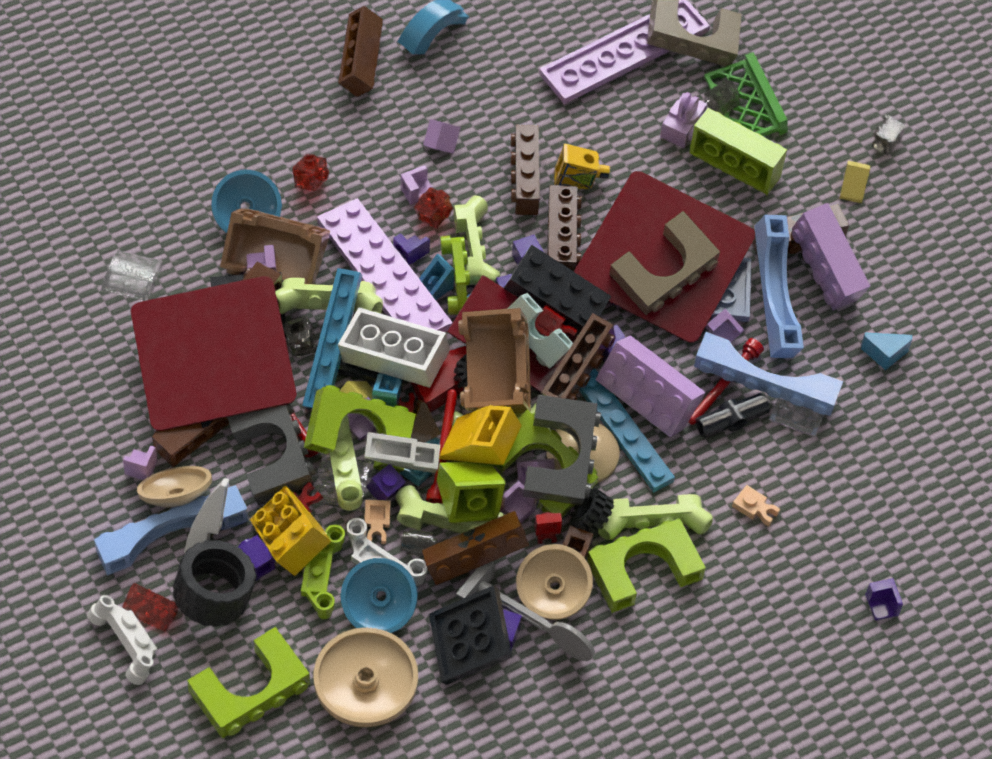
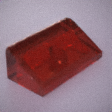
(150, 607)

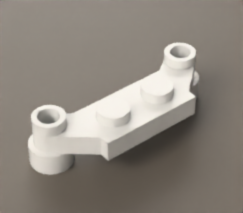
(365, 549)
(129, 633)

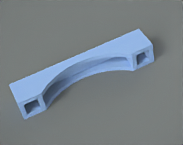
(772, 248)
(813, 391)
(120, 548)

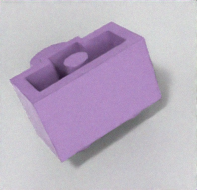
(681, 119)

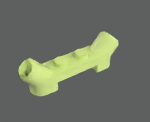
(466, 219)
(297, 294)
(345, 469)
(687, 508)
(416, 511)

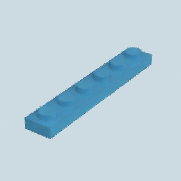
(335, 324)
(628, 435)

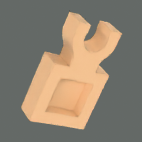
(754, 503)
(377, 516)

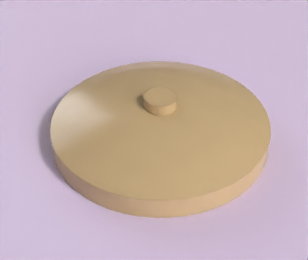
(365, 677)

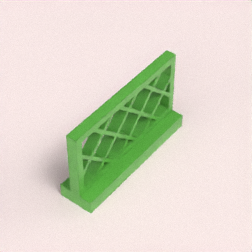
(762, 89)

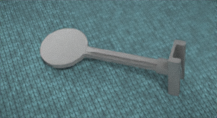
(564, 635)

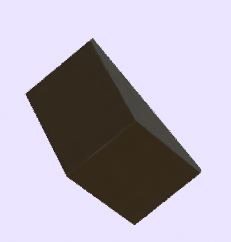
(424, 424)

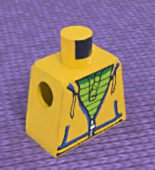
(579, 167)

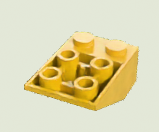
(482, 436)
(289, 531)

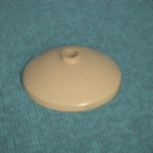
(606, 453)
(175, 486)
(552, 565)

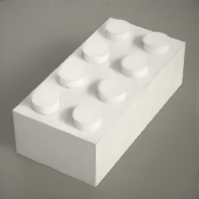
(394, 347)

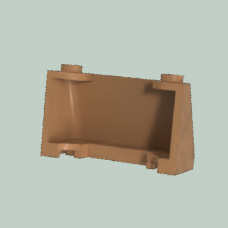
(296, 244)
(496, 359)

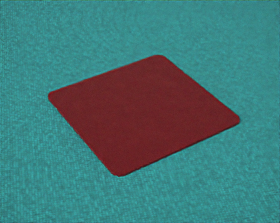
(637, 227)
(212, 353)

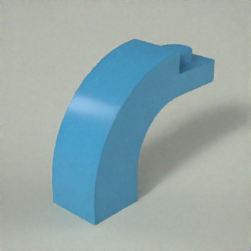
(428, 23)

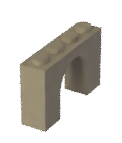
(669, 34)
(650, 290)

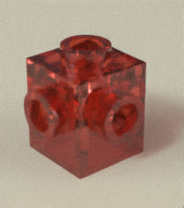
(310, 172)
(433, 207)

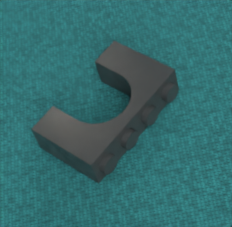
(578, 420)
(291, 468)

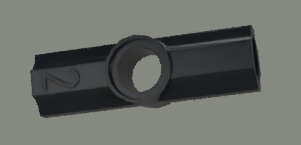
(732, 415)

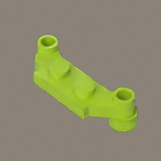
(456, 247)
(318, 571)

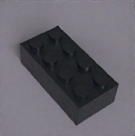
(557, 287)

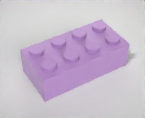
(830, 257)
(650, 386)

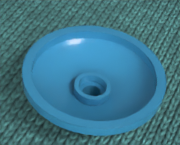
(248, 188)
(361, 592)

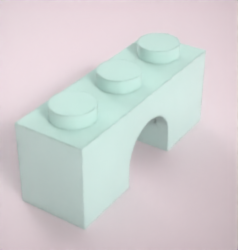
(550, 348)

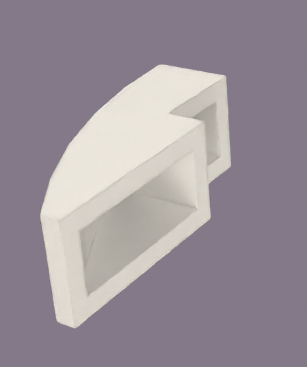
(402, 452)
(210, 516)

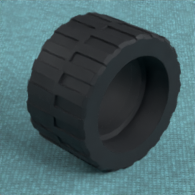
(217, 559)

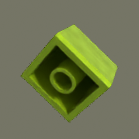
(470, 491)

